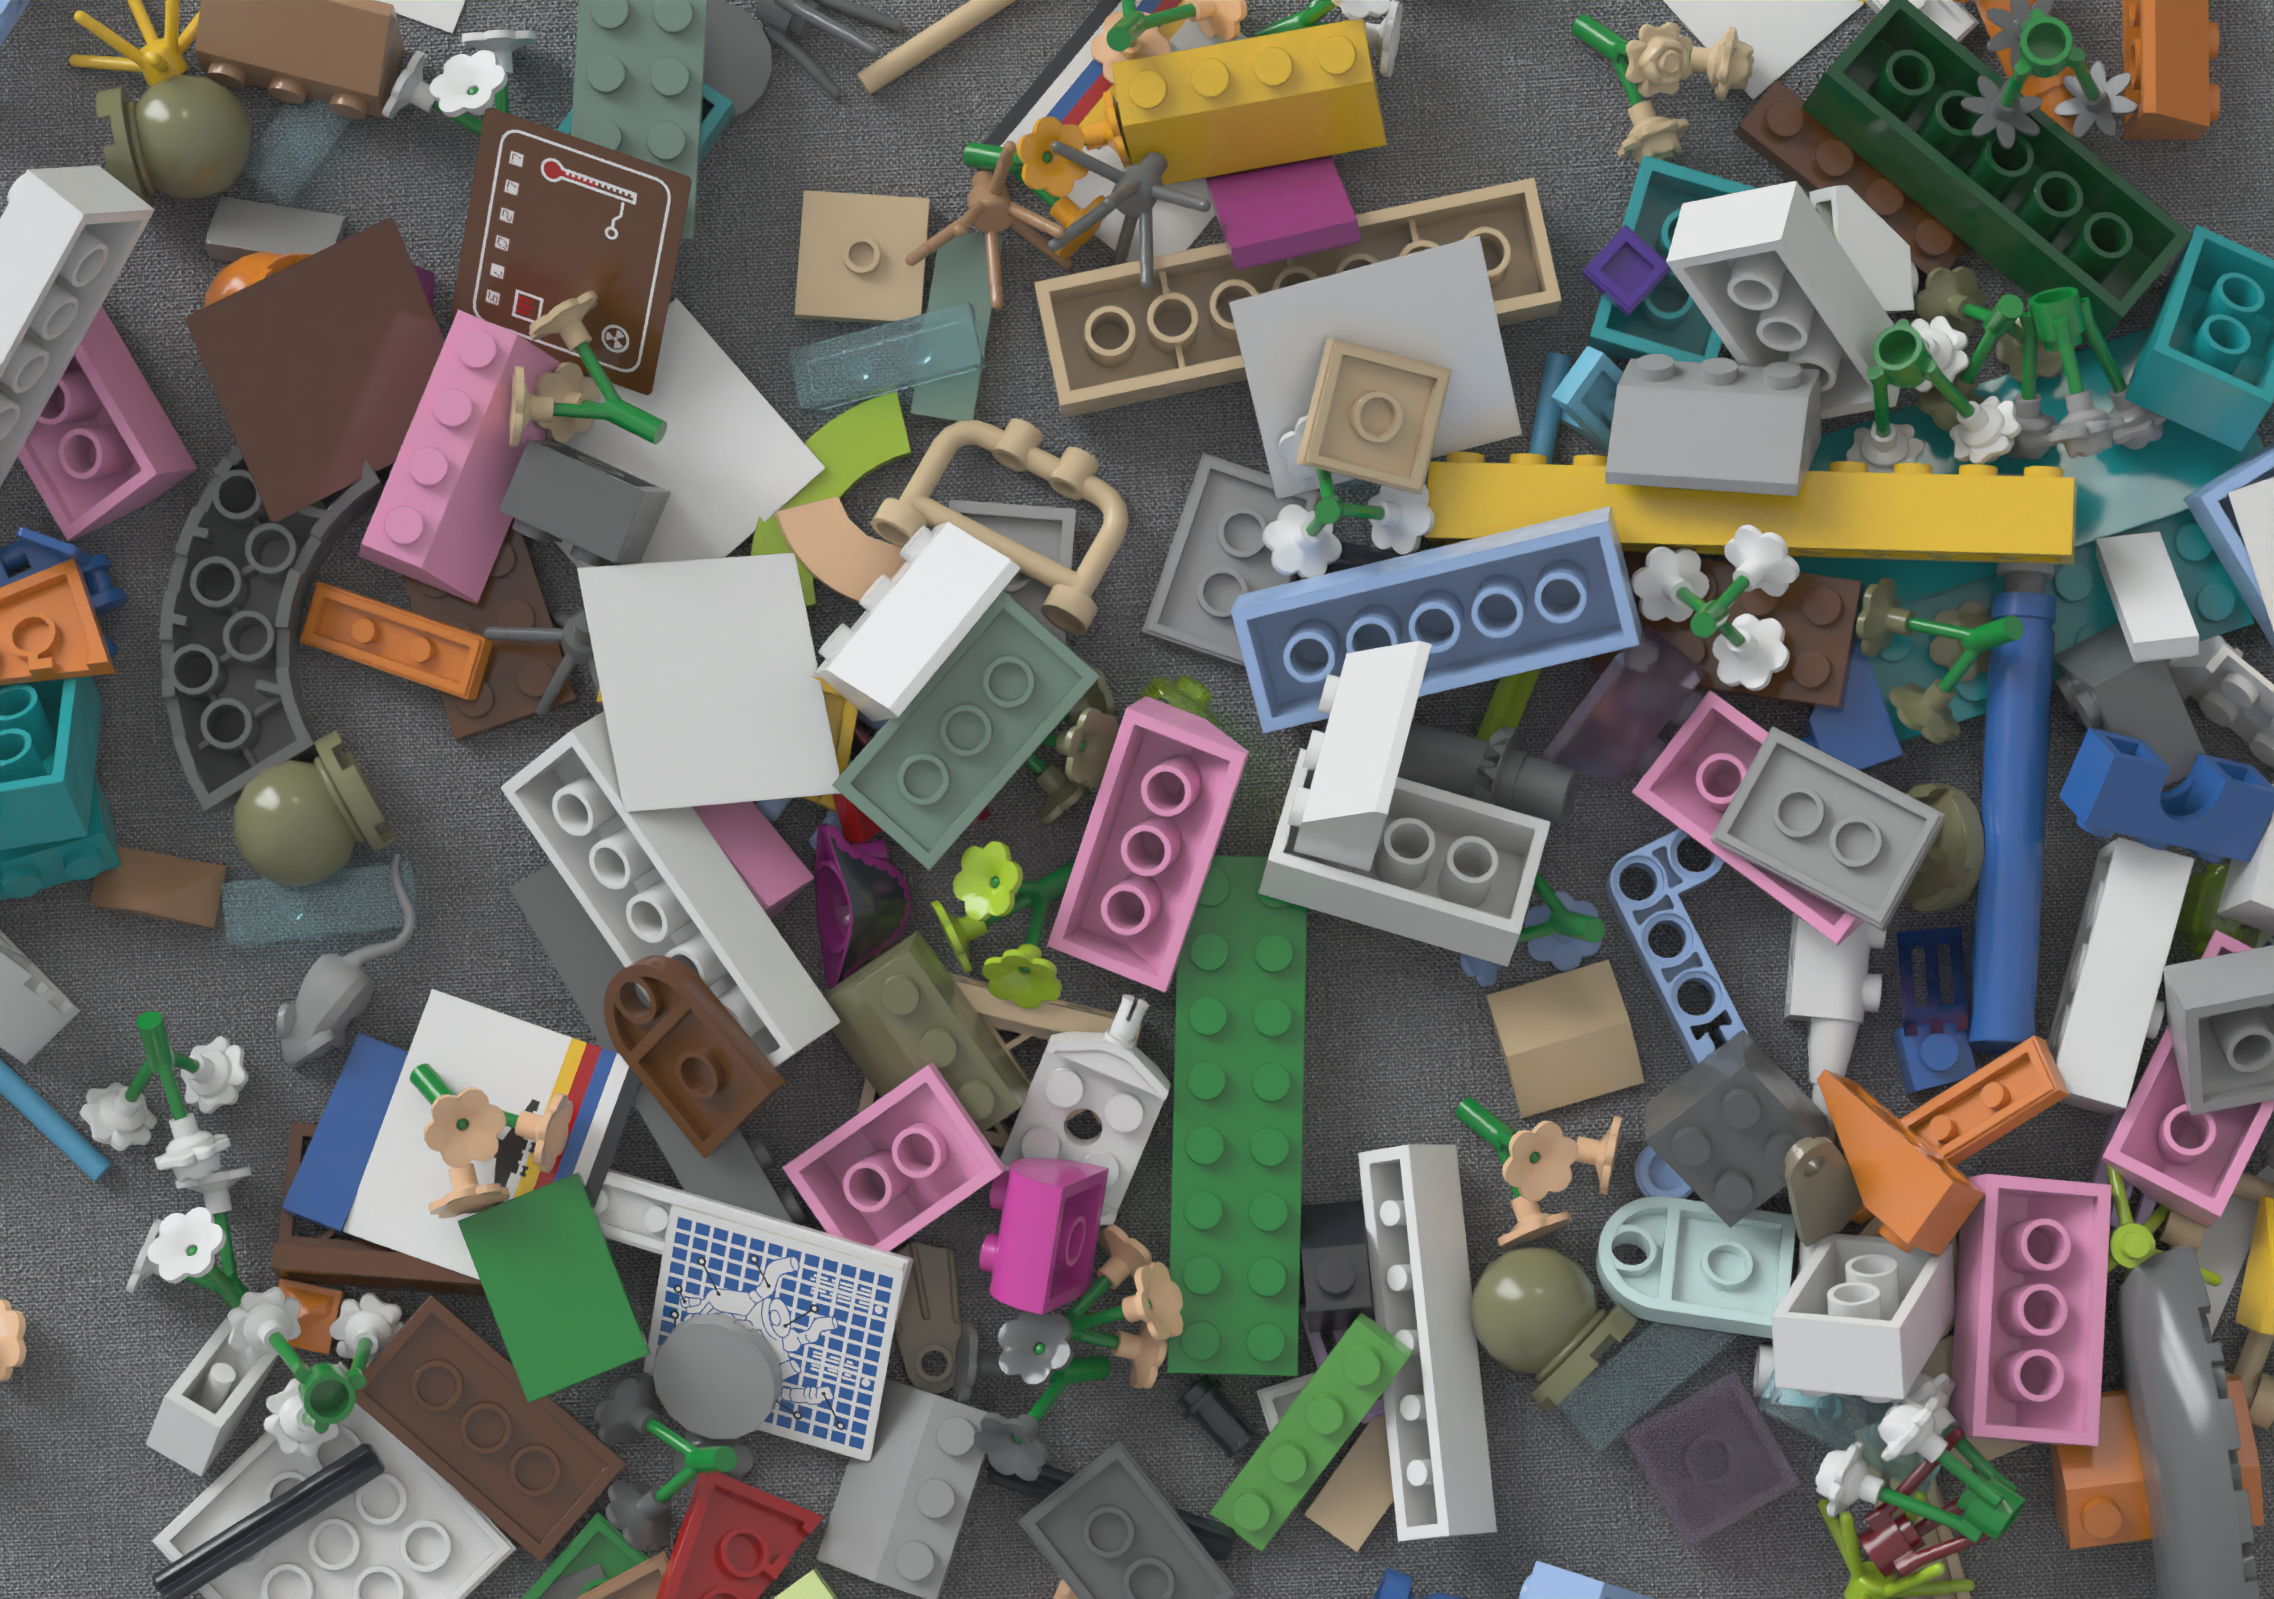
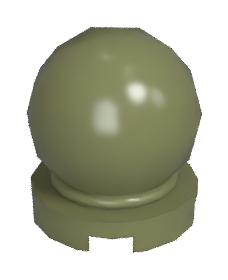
(177, 139)
(305, 818)
(1543, 1319)

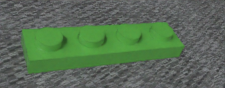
(1311, 1431)

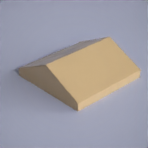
(1565, 1038)

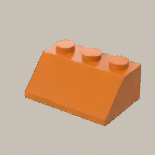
(2168, 58)
(2103, 1487)

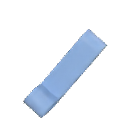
(1693, 961)

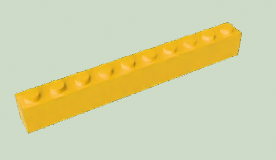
(1833, 516)

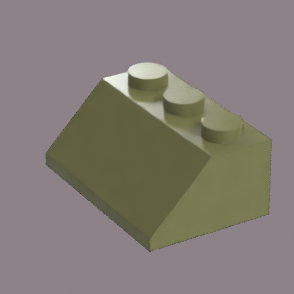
(912, 1013)

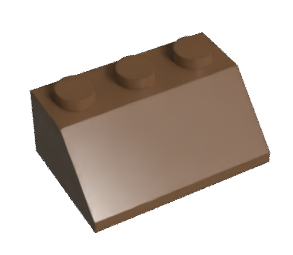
(304, 49)

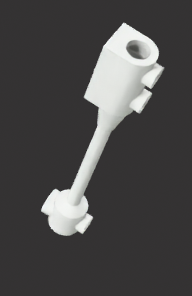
(1832, 993)

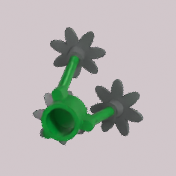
(2044, 49)

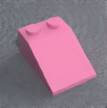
(896, 1164)

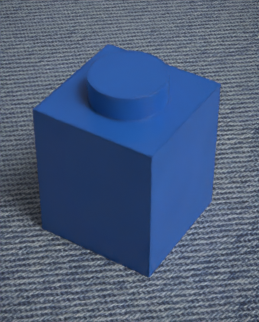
(1932, 1059)

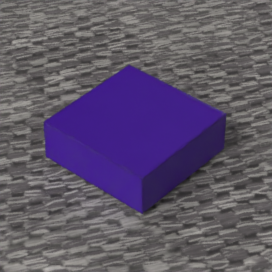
(1626, 270)

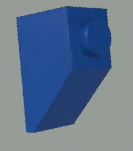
(1863, 730)

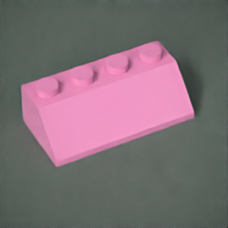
(102, 438)
(456, 463)
(1695, 785)
(1149, 843)
(2178, 1156)
(2031, 1311)

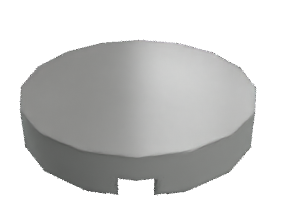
(717, 1377)

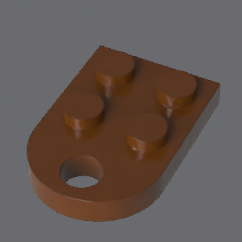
(688, 1050)

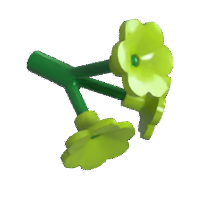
(989, 891)

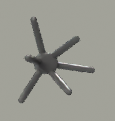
(1134, 196)
(575, 644)

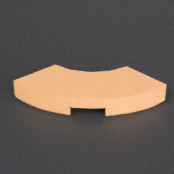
(835, 548)

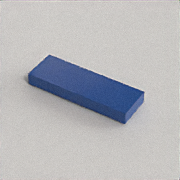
(345, 1135)

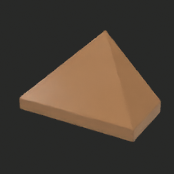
(162, 888)

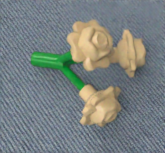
(1658, 65)

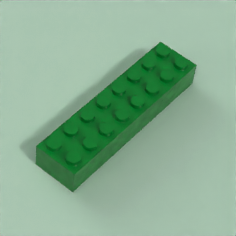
(1238, 1128)

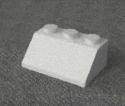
(914, 620)
(1358, 753)

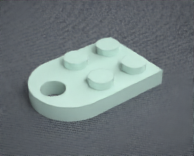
(1698, 1265)

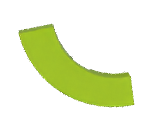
(850, 451)

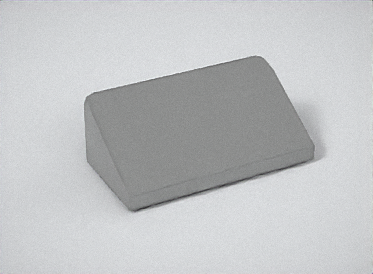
(254, 227)

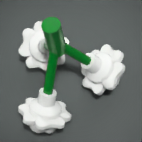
(212, 1079)

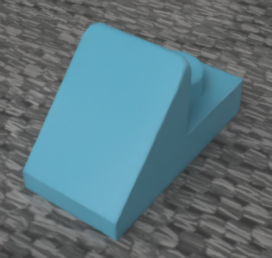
(1589, 397)

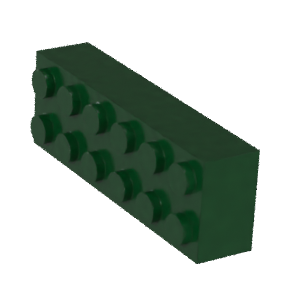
(2036, 211)

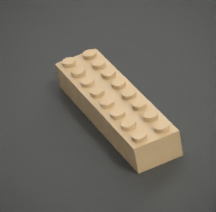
(1135, 344)

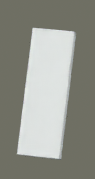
(2147, 597)

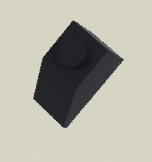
(1335, 1265)

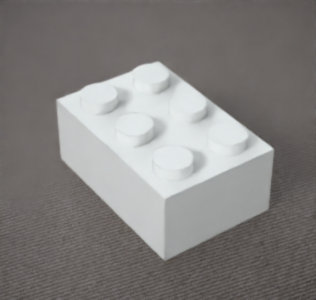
(1862, 1318)

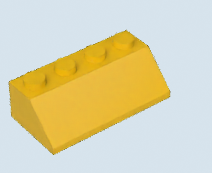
(1252, 101)

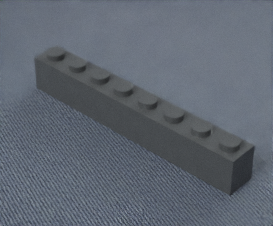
(586, 966)

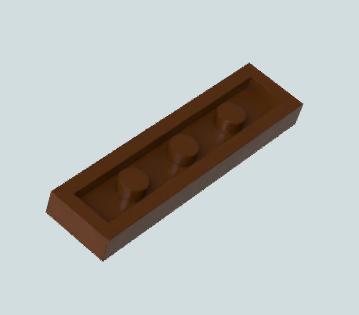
(1819, 159)

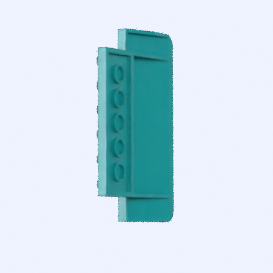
(2116, 496)

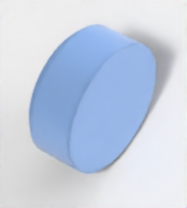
(1657, 1178)

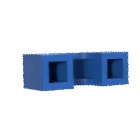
(2211, 813)

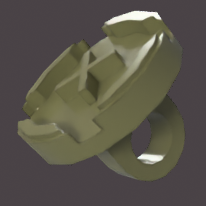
(1956, 854)

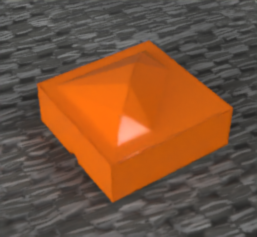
(317, 1312)

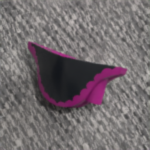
(858, 902)

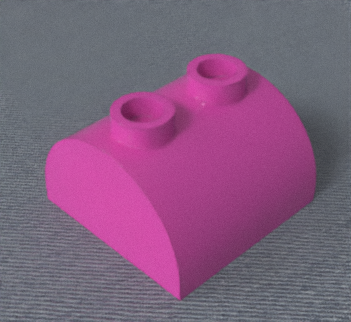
(1044, 1232)

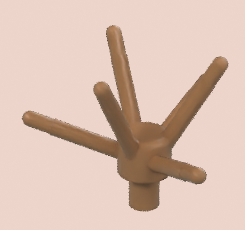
(992, 213)

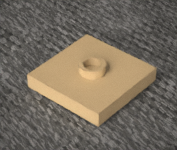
(856, 257)
(1373, 416)

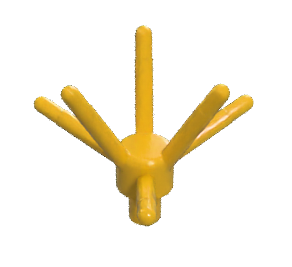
(157, 59)

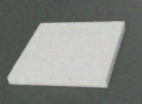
(387, 1540)

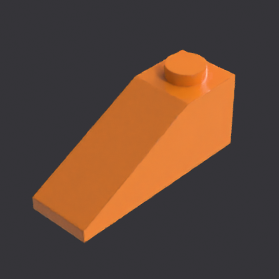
(1896, 1171)

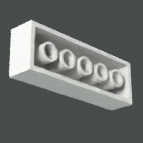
(58, 261)
(666, 890)

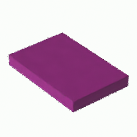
(1283, 211)

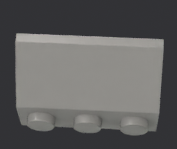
(1714, 425)
(2223, 1028)
(909, 1502)

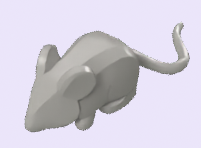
(336, 992)

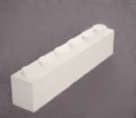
(1426, 1304)

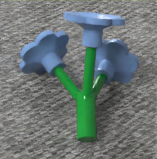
(1555, 932)

